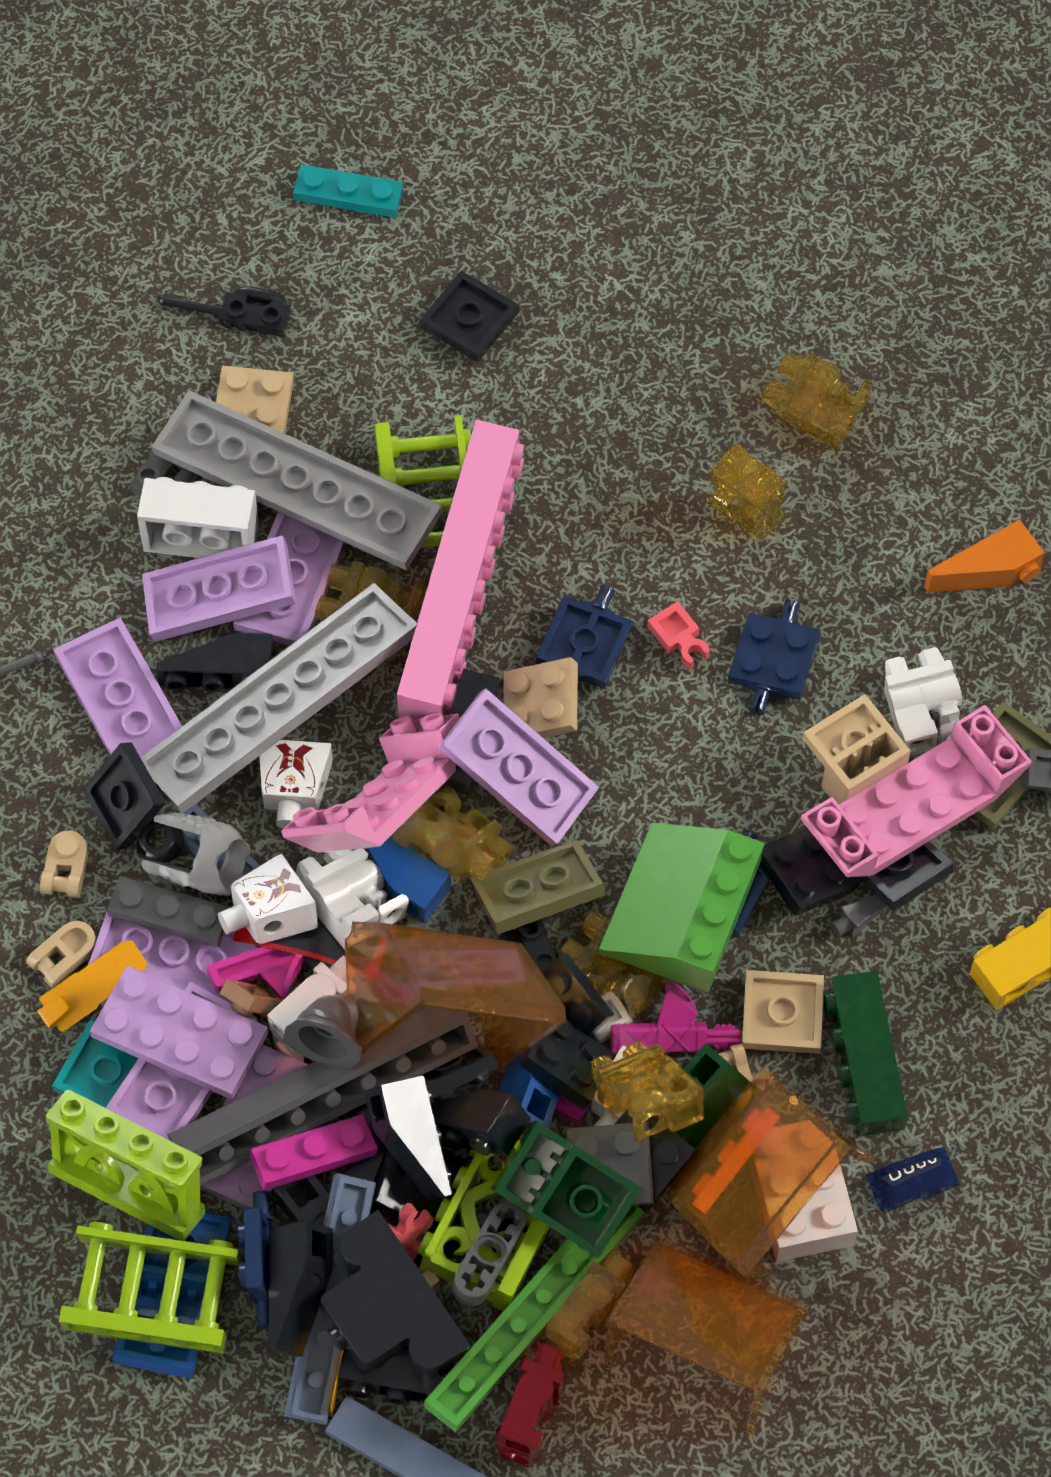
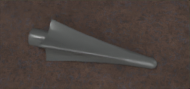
(857, 915)

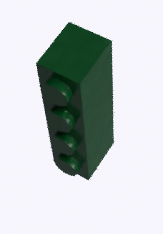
(866, 1054)

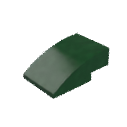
(566, 1188)

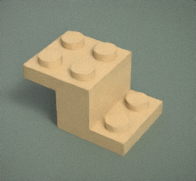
(855, 749)

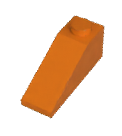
(992, 563)

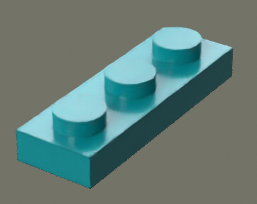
(348, 191)

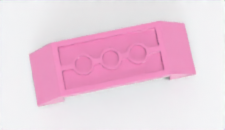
(406, 782)
(920, 797)

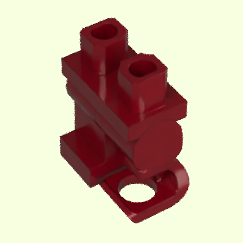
(531, 1406)

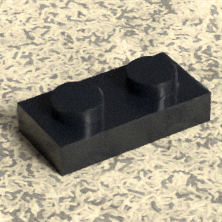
(582, 1002)

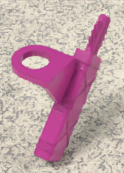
(272, 965)
(675, 1027)

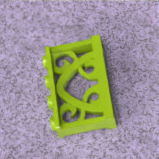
(158, 1193)
(465, 1202)

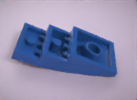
(160, 1357)

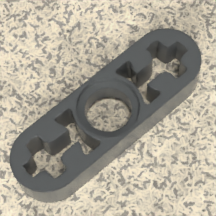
(489, 1270)

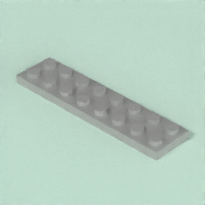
(298, 480)
(278, 697)

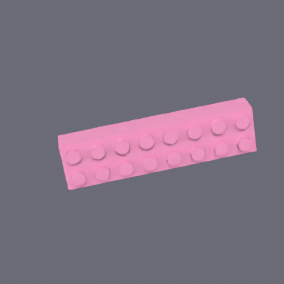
(460, 570)

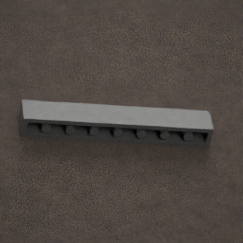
(323, 1091)

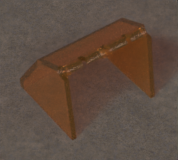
(403, 968)
(759, 1171)
(709, 1319)

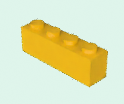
(1016, 963)

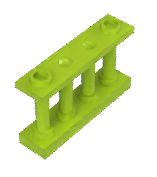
(391, 447)
(164, 1327)

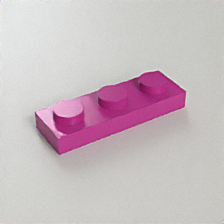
(313, 1152)

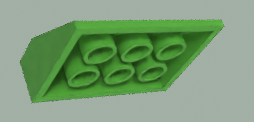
(683, 902)

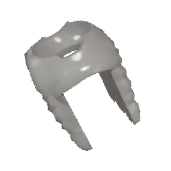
(214, 841)

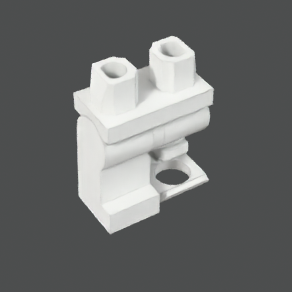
(917, 692)
(343, 887)
(323, 982)

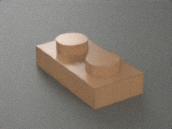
(250, 998)

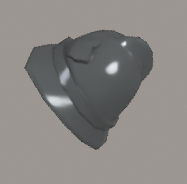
(326, 1032)

